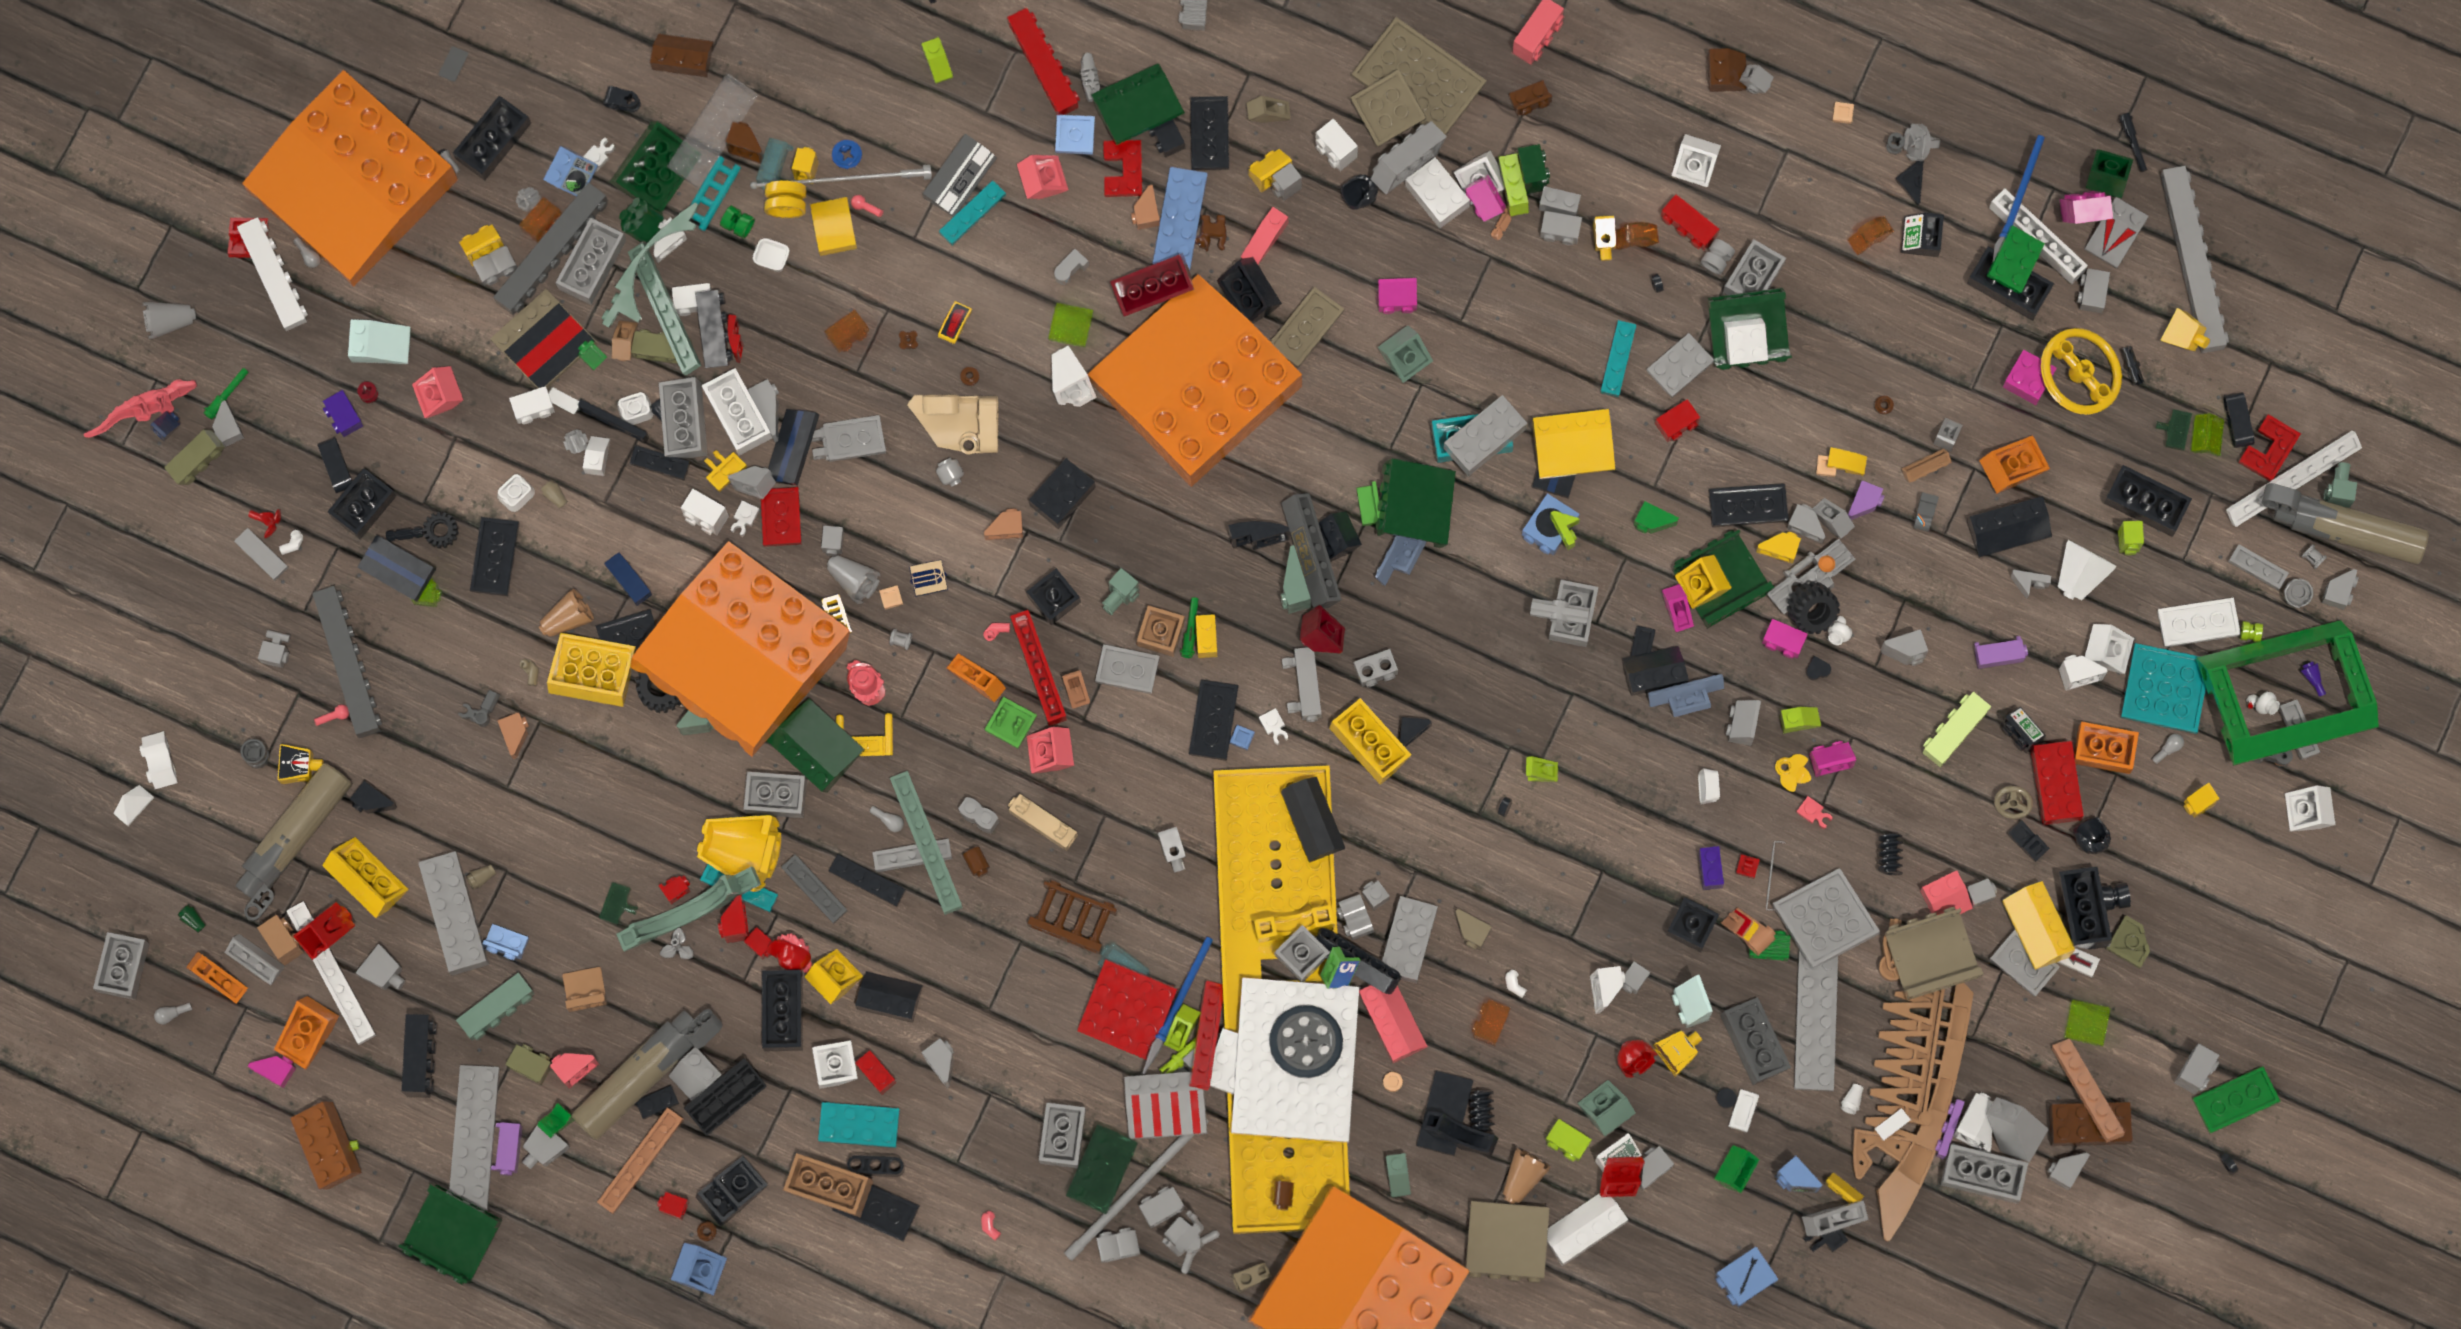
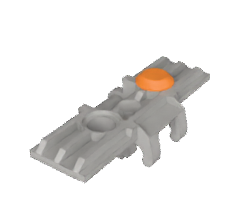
(1827, 565)

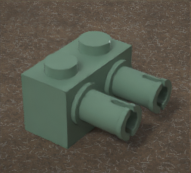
(2341, 490)
(1123, 589)

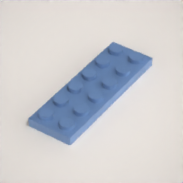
(1180, 214)

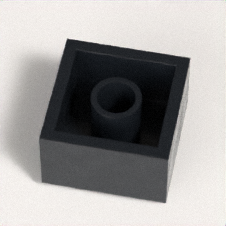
(1053, 596)
(1692, 924)

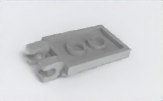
(849, 439)

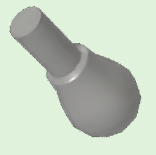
(309, 256)
(2173, 744)
(893, 822)
(166, 1014)

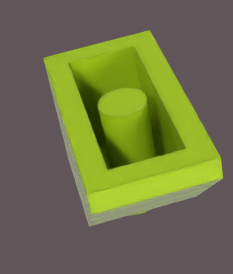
(937, 60)
(1799, 719)
(1182, 1027)

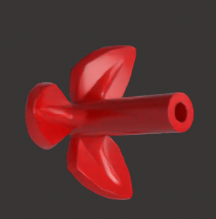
(268, 519)

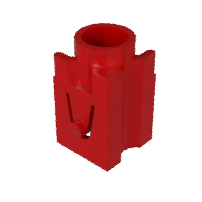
(324, 930)

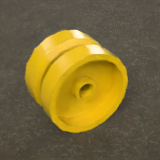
(785, 199)

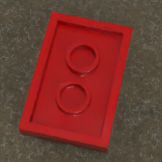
(781, 517)

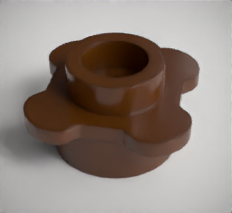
(912, 344)

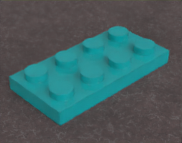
(859, 1125)

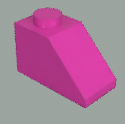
(1678, 607)
(274, 1069)

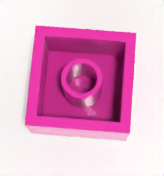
(2026, 378)

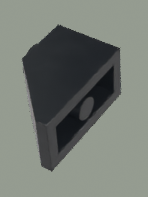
(370, 800)

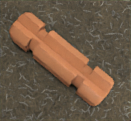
(1501, 225)

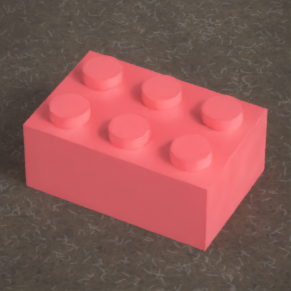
(1538, 31)

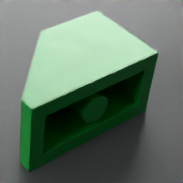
(1653, 519)

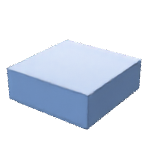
(1242, 737)

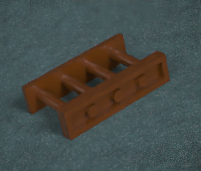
(1057, 929)

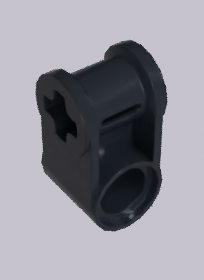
(618, 99)

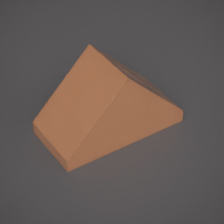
(1076, 689)

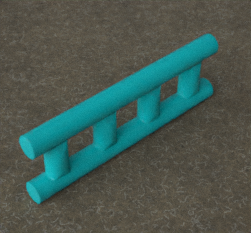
(723, 189)

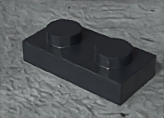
(657, 1102)

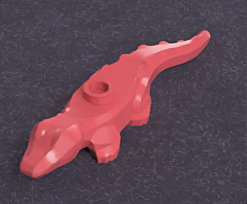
(145, 405)

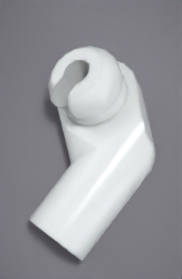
(294, 544)
(1512, 983)

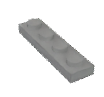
(906, 856)

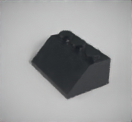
(1249, 290)
(1655, 670)
(888, 997)

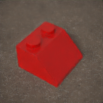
(734, 922)

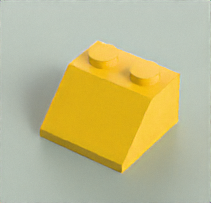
(1262, 171)
(481, 243)
(1703, 581)
(833, 976)

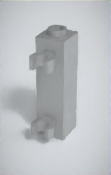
(1307, 683)

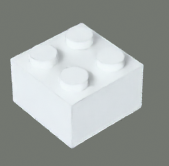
(1336, 145)
(1746, 341)
(704, 512)

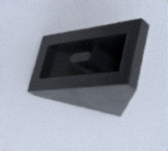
(1412, 729)

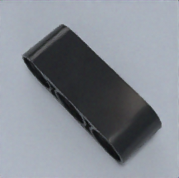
(2238, 420)
(335, 464)
(884, 1171)

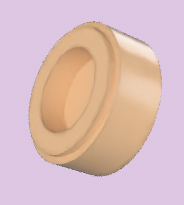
(1392, 1082)

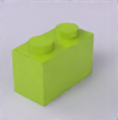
(2130, 537)
(1568, 1141)

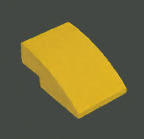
(833, 226)

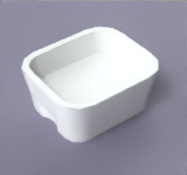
(771, 254)
(635, 408)
(515, 493)
(1708, 786)

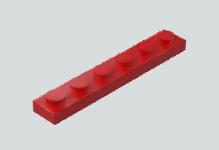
(1206, 1035)

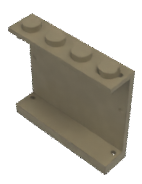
(1932, 953)
(1507, 1241)

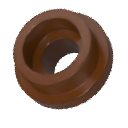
(969, 382)
(1884, 399)
(702, 1227)

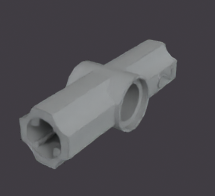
(1559, 611)

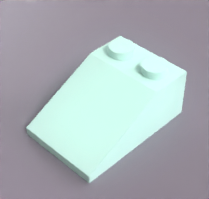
(378, 342)
(1692, 1002)

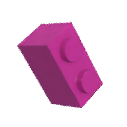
(1485, 198)
(1784, 639)

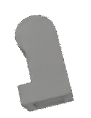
(1069, 266)

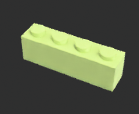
(1956, 729)

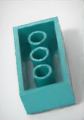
(1446, 428)

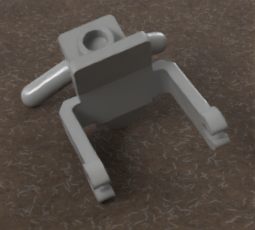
(1187, 1239)

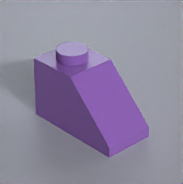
(1866, 500)

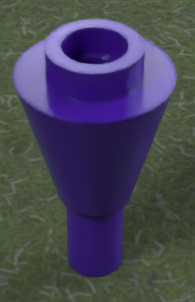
(2312, 673)

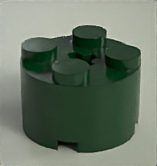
(641, 220)

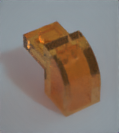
(1637, 233)
(1870, 233)

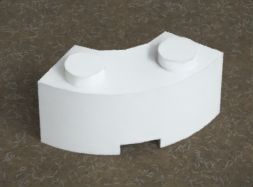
(158, 759)

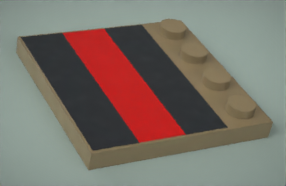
(542, 340)

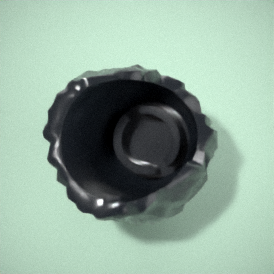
(1359, 192)
(2092, 836)

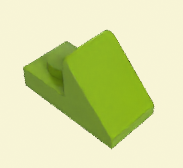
(1563, 523)
(1541, 770)

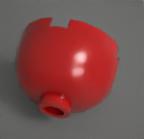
(1635, 1057)

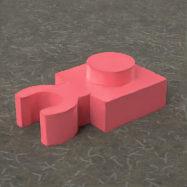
(1812, 810)

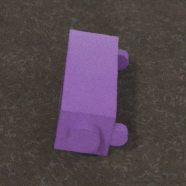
(2000, 653)
(508, 1148)

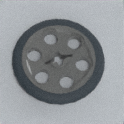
(1332, 1039)

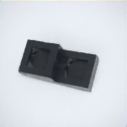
(2027, 840)

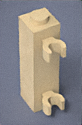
(1042, 822)

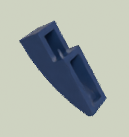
(628, 579)

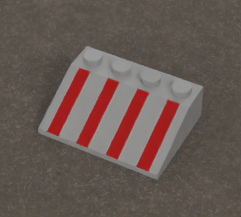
(1164, 1106)

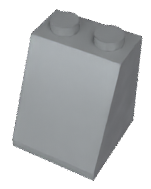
(2015, 1129)

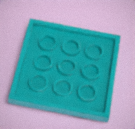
(2164, 689)

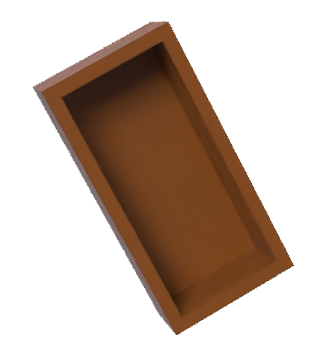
(325, 1145)

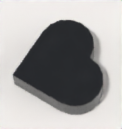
(1818, 668)
(2228, 1163)

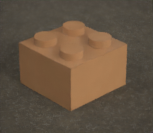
(1160, 631)
(280, 940)

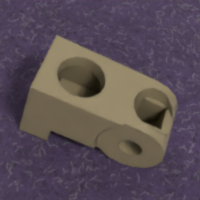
(1251, 1277)

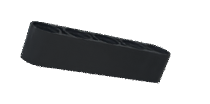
(1369, 968)

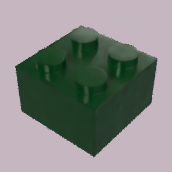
(1533, 168)
(2109, 173)

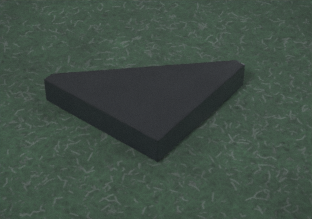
(1911, 181)

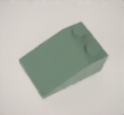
(1295, 591)

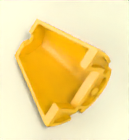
(740, 844)

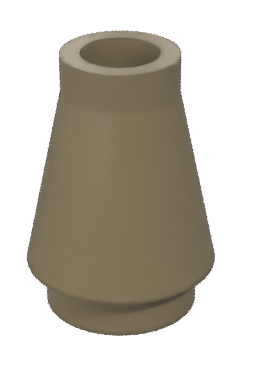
(554, 494)
(480, 876)

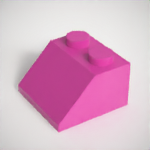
(1397, 295)
(1832, 758)

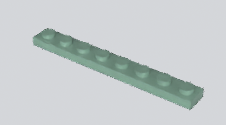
(665, 312)
(926, 843)

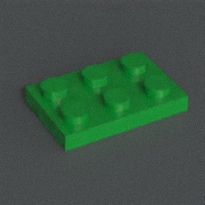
(2015, 259)

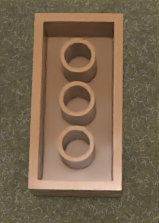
(828, 1185)

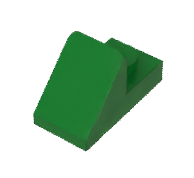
(555, 1121)

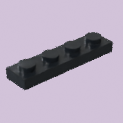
(867, 880)

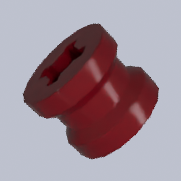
(367, 392)

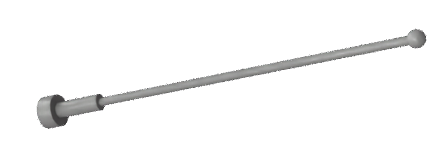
(925, 172)

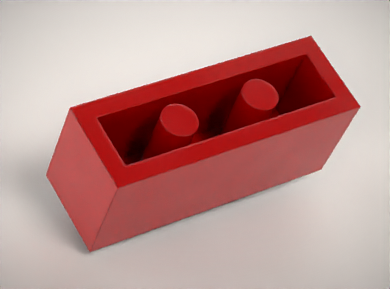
(1689, 222)

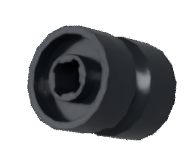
(2116, 896)

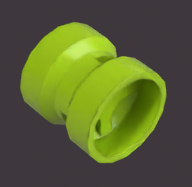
(2251, 631)

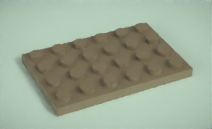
(1435, 77)

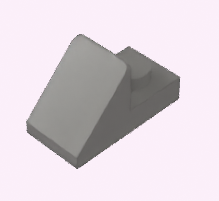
(2025, 579)

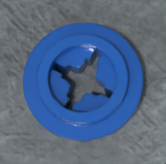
(845, 146)

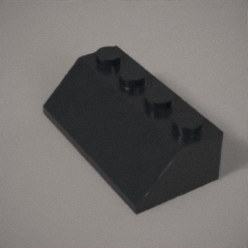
(2010, 526)
(2085, 908)

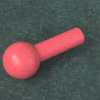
(858, 202)
(340, 712)

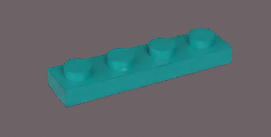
(972, 213)
(1618, 358)
(762, 899)

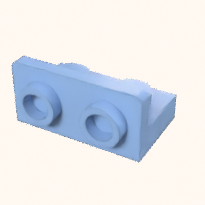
(506, 942)

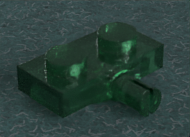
(2176, 429)
(616, 904)

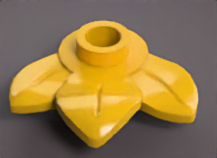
(1796, 771)

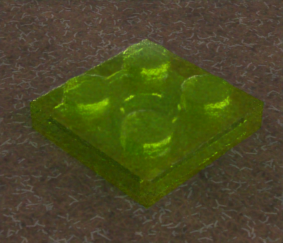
(1071, 325)
(2087, 1023)

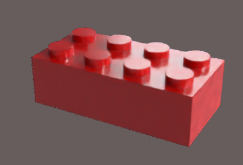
(2057, 783)

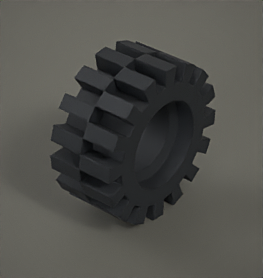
(439, 518)

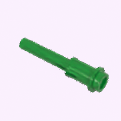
(211, 411)
(1188, 644)

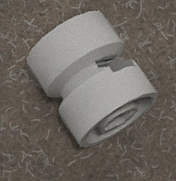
(1719, 254)

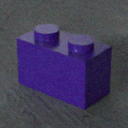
(343, 414)
(1711, 868)

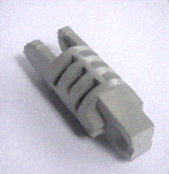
(1089, 76)

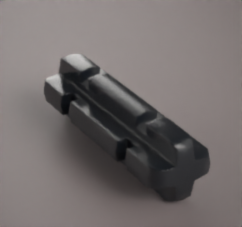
(403, 534)

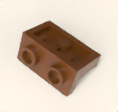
(1530, 98)

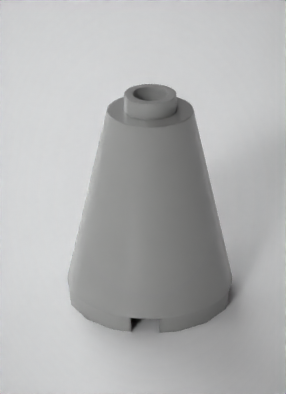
(166, 317)
(853, 577)

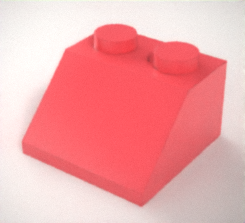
(1042, 176)
(437, 391)
(1050, 750)
(1947, 893)
(573, 1067)

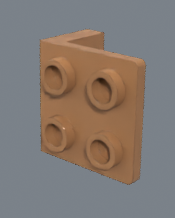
(584, 989)

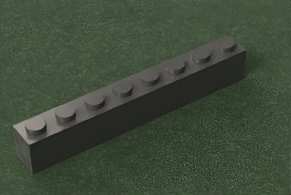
(550, 249)
(346, 661)

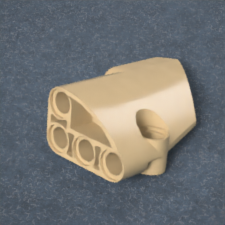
(958, 418)

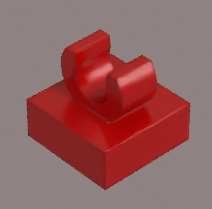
(1747, 866)

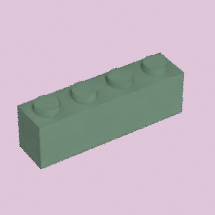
(495, 1007)

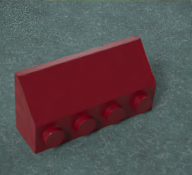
(1152, 284)

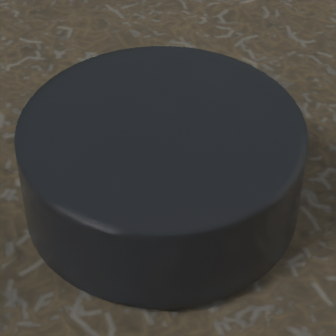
(1657, 283)
(1505, 806)
(1726, 1098)

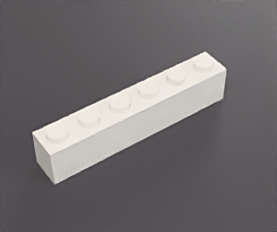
(2054, 250)
(272, 274)

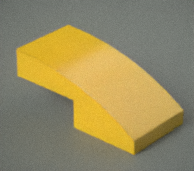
(1846, 460)

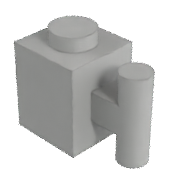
(274, 652)

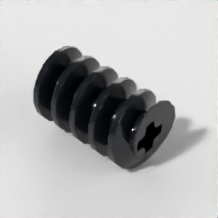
(1889, 854)
(1481, 1110)

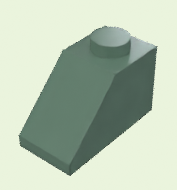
(1398, 1175)

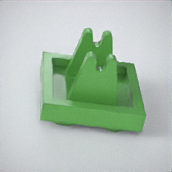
(1010, 722)

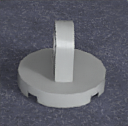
(1919, 142)

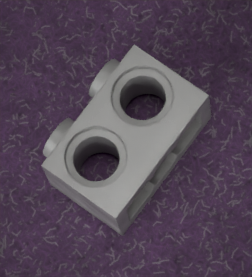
(1373, 663)

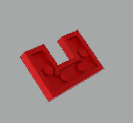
(1131, 182)
(2269, 464)

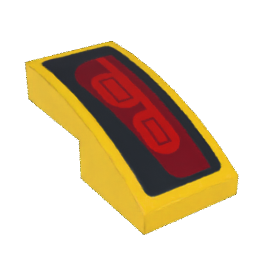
(954, 322)

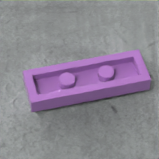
(1949, 1128)

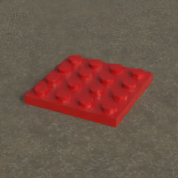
(1127, 1009)

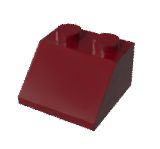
(1322, 631)

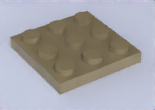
(1388, 108)

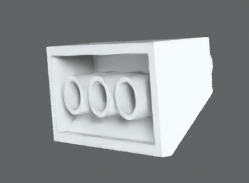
(1584, 1228)

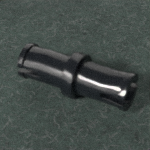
(2132, 366)

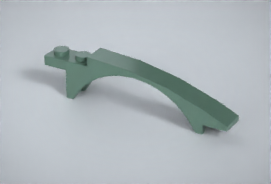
(625, 300)
(717, 896)

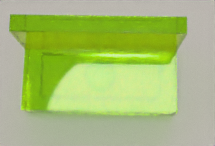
(2207, 434)

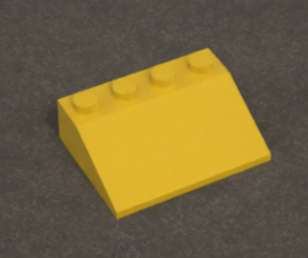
(1573, 443)
(591, 669)

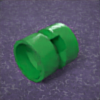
(742, 226)

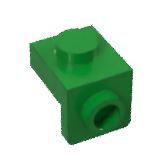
(591, 354)

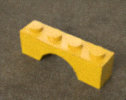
(1282, 927)

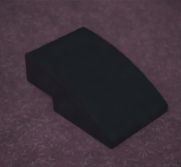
(1258, 534)
(731, 1191)

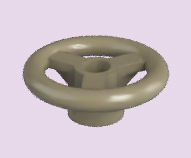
(2014, 793)

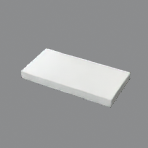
(2198, 622)

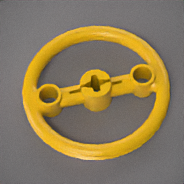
(2081, 371)

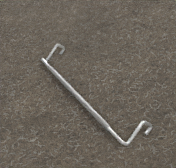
(1771, 874)

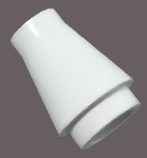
(1852, 1100)

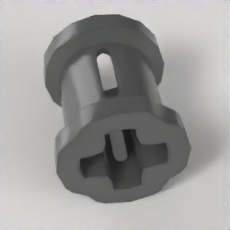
(1896, 138)

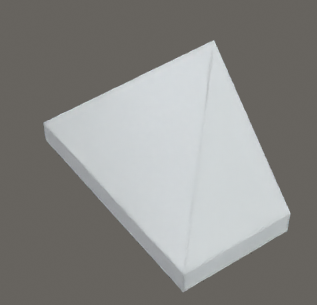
(132, 804)

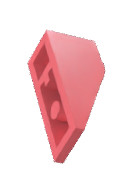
(1266, 235)

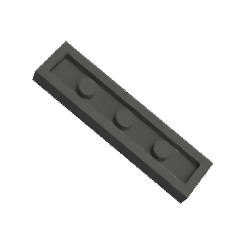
(814, 889)

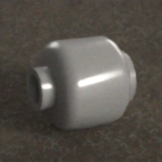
(949, 472)

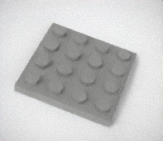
(1826, 918)

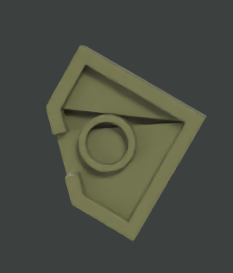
(2130, 942)

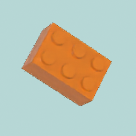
(2105, 747)

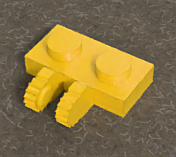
(720, 474)

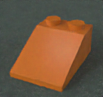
(2014, 464)
(305, 1031)

